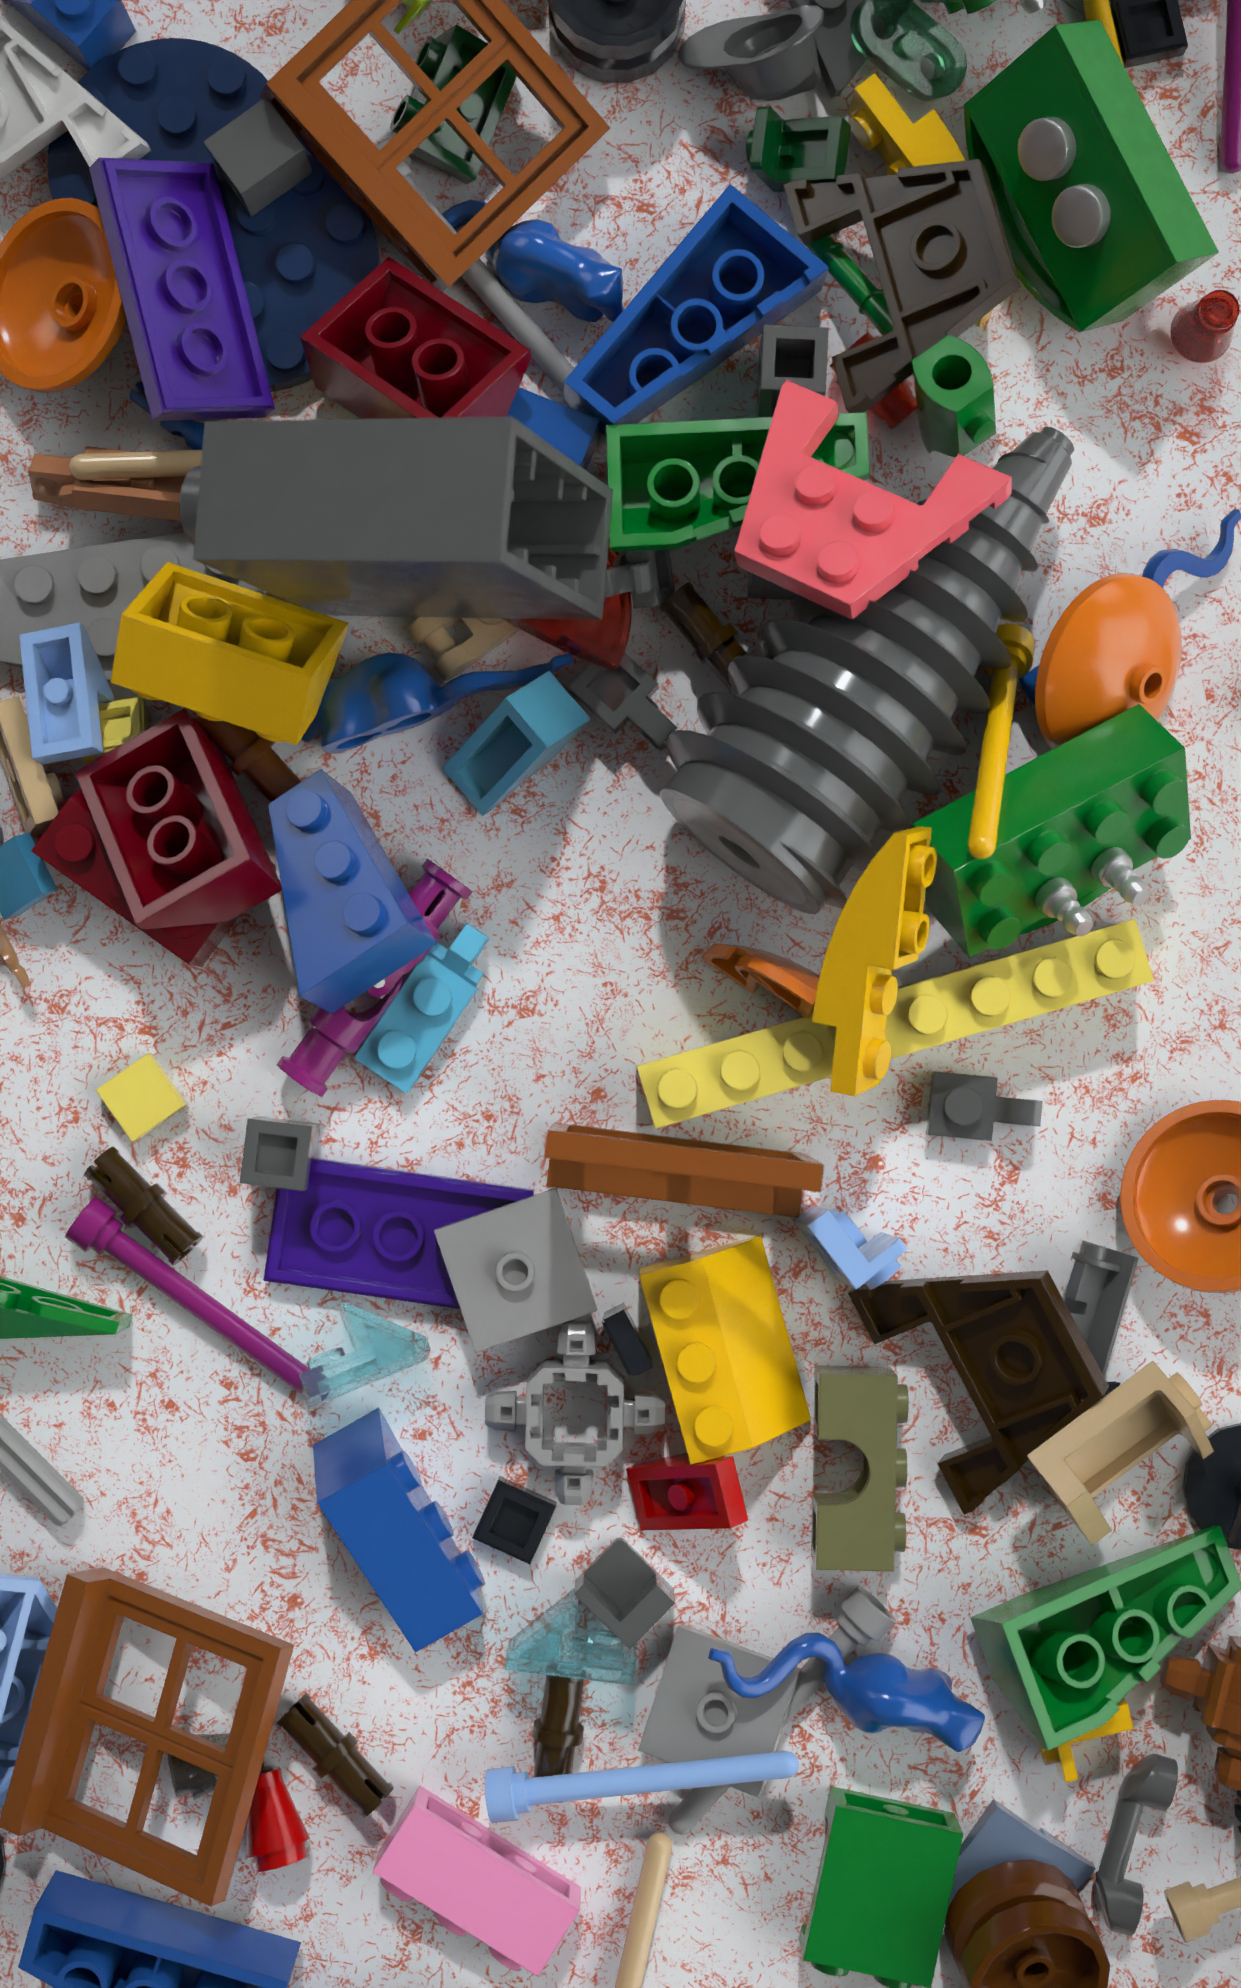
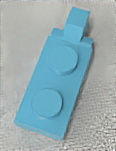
(424, 1011)

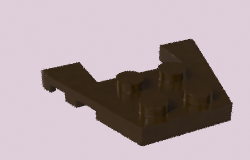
(935, 256)
(1012, 1353)

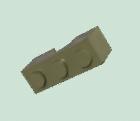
(860, 1524)

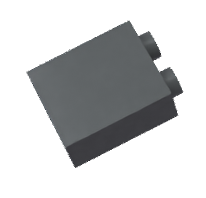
(401, 517)

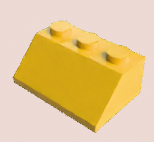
(227, 653)
(724, 1348)

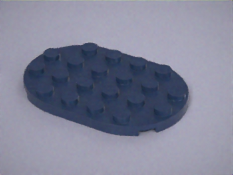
(292, 253)

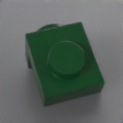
(797, 148)

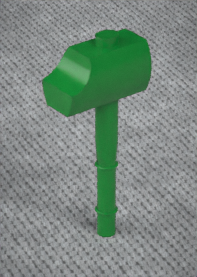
(949, 378)

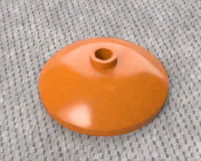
(57, 297)
(1107, 655)
(1175, 1191)

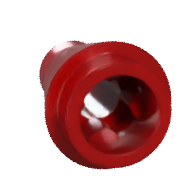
(274, 1825)

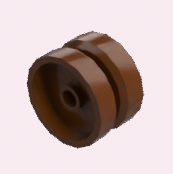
(1024, 1930)

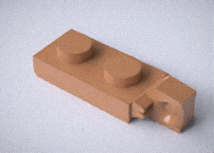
(142, 497)

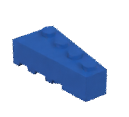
(695, 312)
(120, 1939)

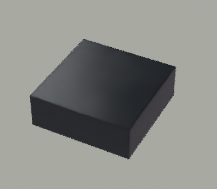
(1148, 30)
(627, 1340)
(514, 1520)

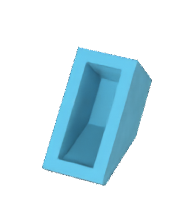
(515, 741)

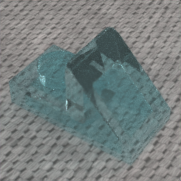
(379, 1352)
(552, 1649)

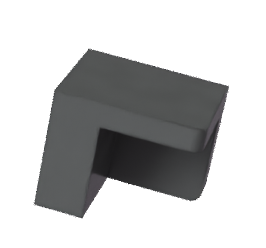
(258, 156)
(278, 1152)
(624, 1592)

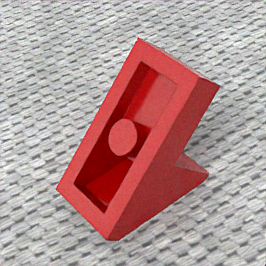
(687, 1496)

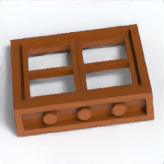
(371, 174)
(680, 1169)
(72, 1700)

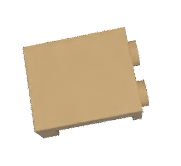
(1116, 1438)

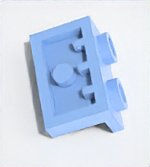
(839, 1245)

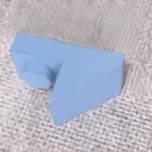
(63, 693)

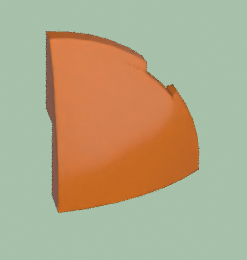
(777, 974)

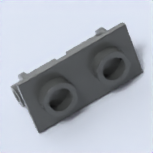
(1099, 1295)

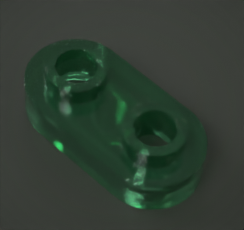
(909, 39)

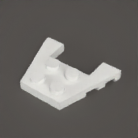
(45, 102)

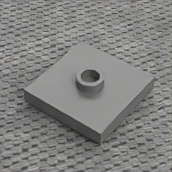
(516, 1270)
(702, 1717)

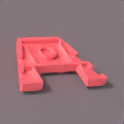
(837, 533)

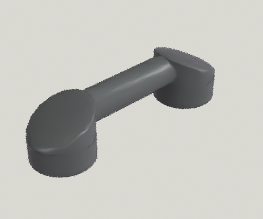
(1147, 1784)

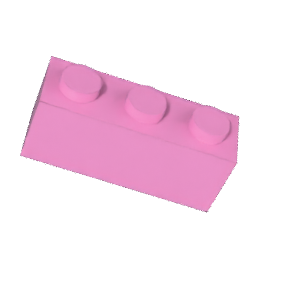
(477, 1882)

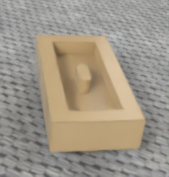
(34, 792)

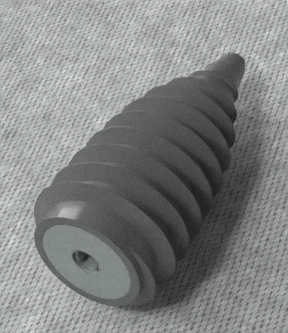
(851, 708)

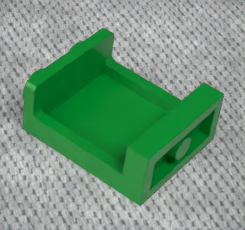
(881, 1889)

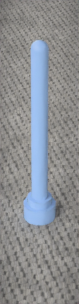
(515, 1793)

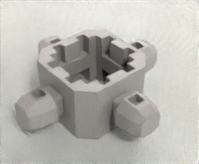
(574, 1480)

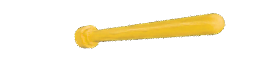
(996, 739)

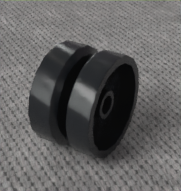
(617, 37)

